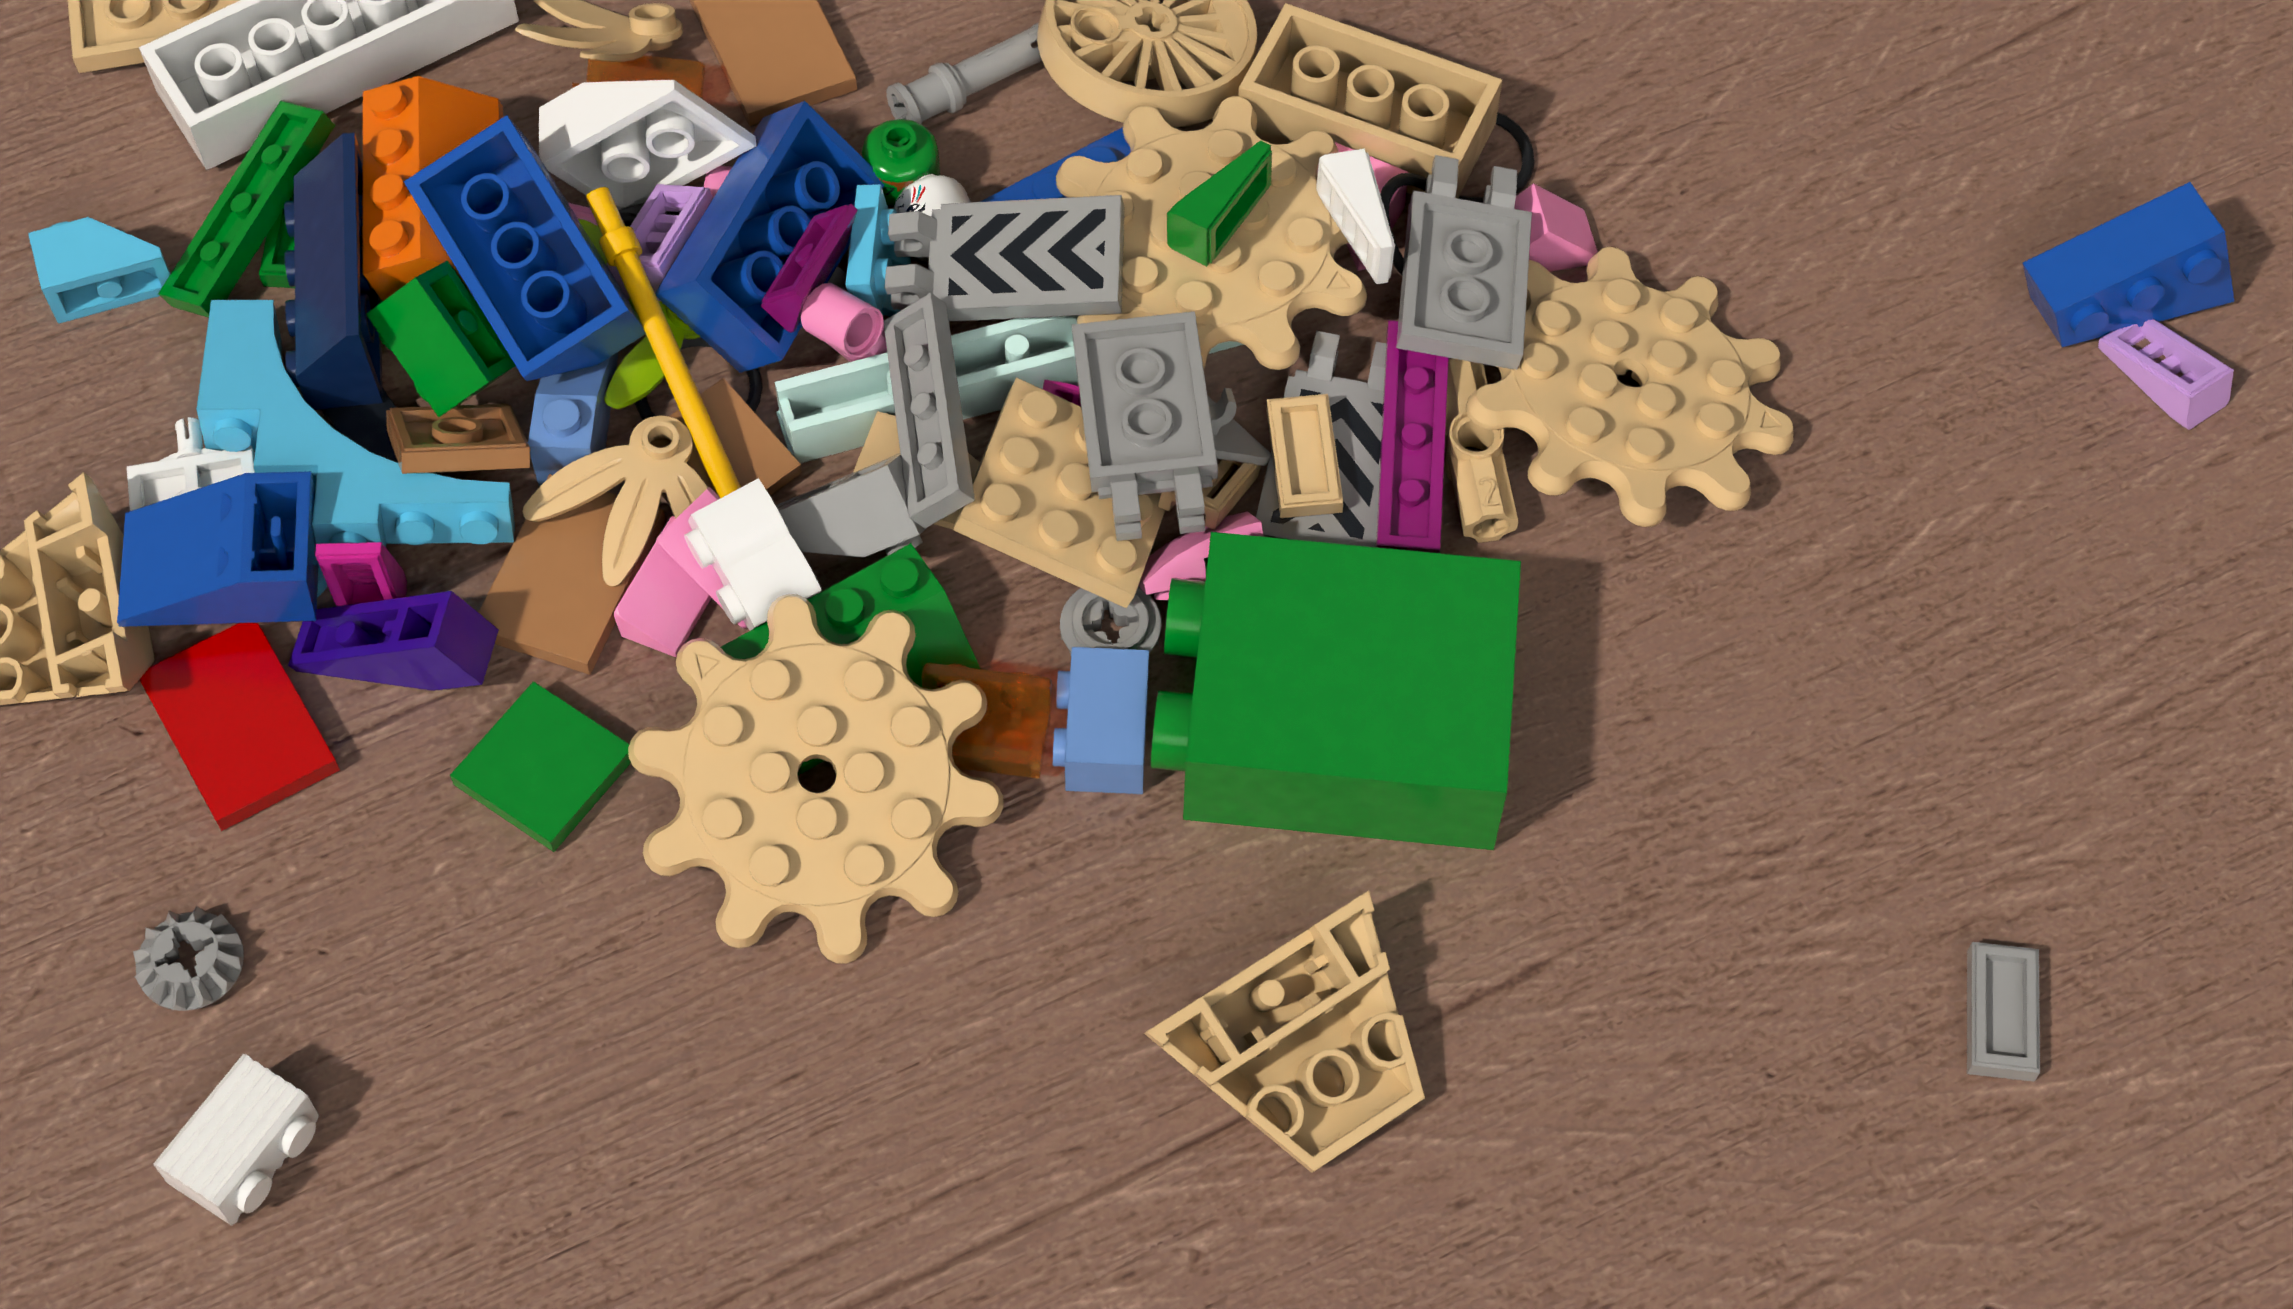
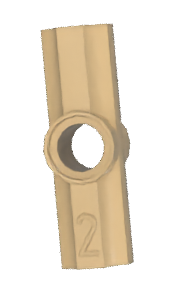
(1477, 477)

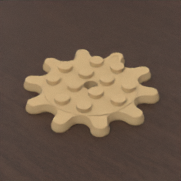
(1267, 269)
(1642, 439)
(802, 848)

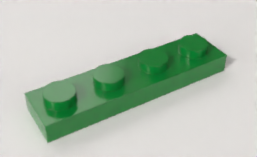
(246, 208)

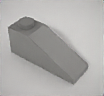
(854, 513)

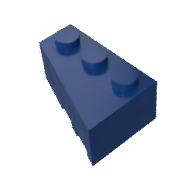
(2133, 269)

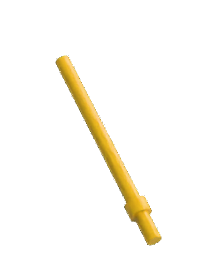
(623, 251)

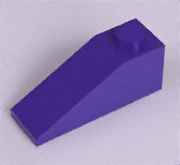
(402, 641)

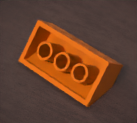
(403, 133)

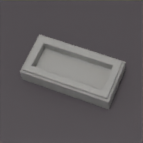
(2003, 1011)

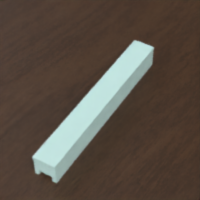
(836, 405)

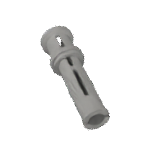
(948, 86)

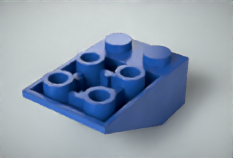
(223, 554)

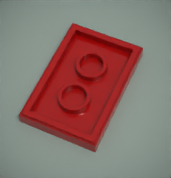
(238, 723)

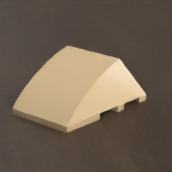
(63, 605)
(1305, 1040)

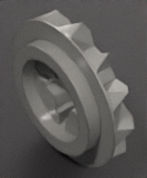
(1085, 613)
(216, 965)

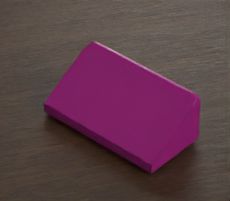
(809, 265)

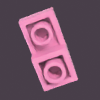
(1186, 554)

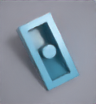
(94, 268)

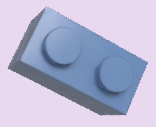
(1104, 720)

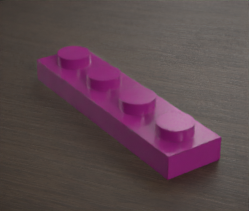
(1411, 449)

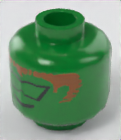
(900, 155)

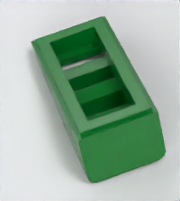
(1215, 209)

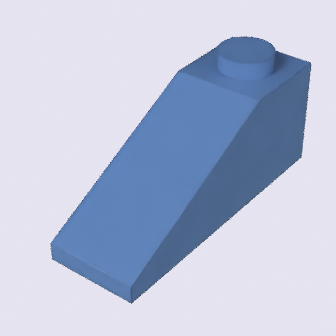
(570, 417)

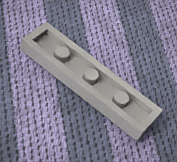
(928, 411)

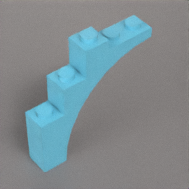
(358, 494)

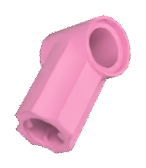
(844, 322)

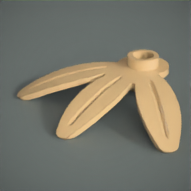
(605, 32)
(646, 474)

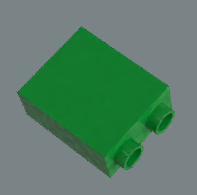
(1343, 690)

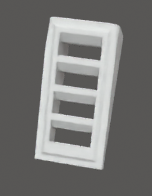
(1354, 202)

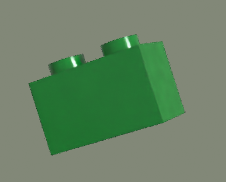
(441, 338)

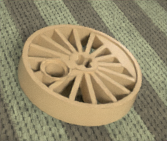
(1102, 43)

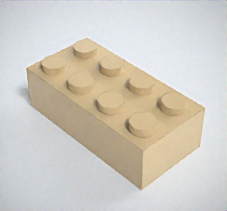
(1369, 95)

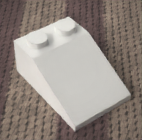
(635, 137)

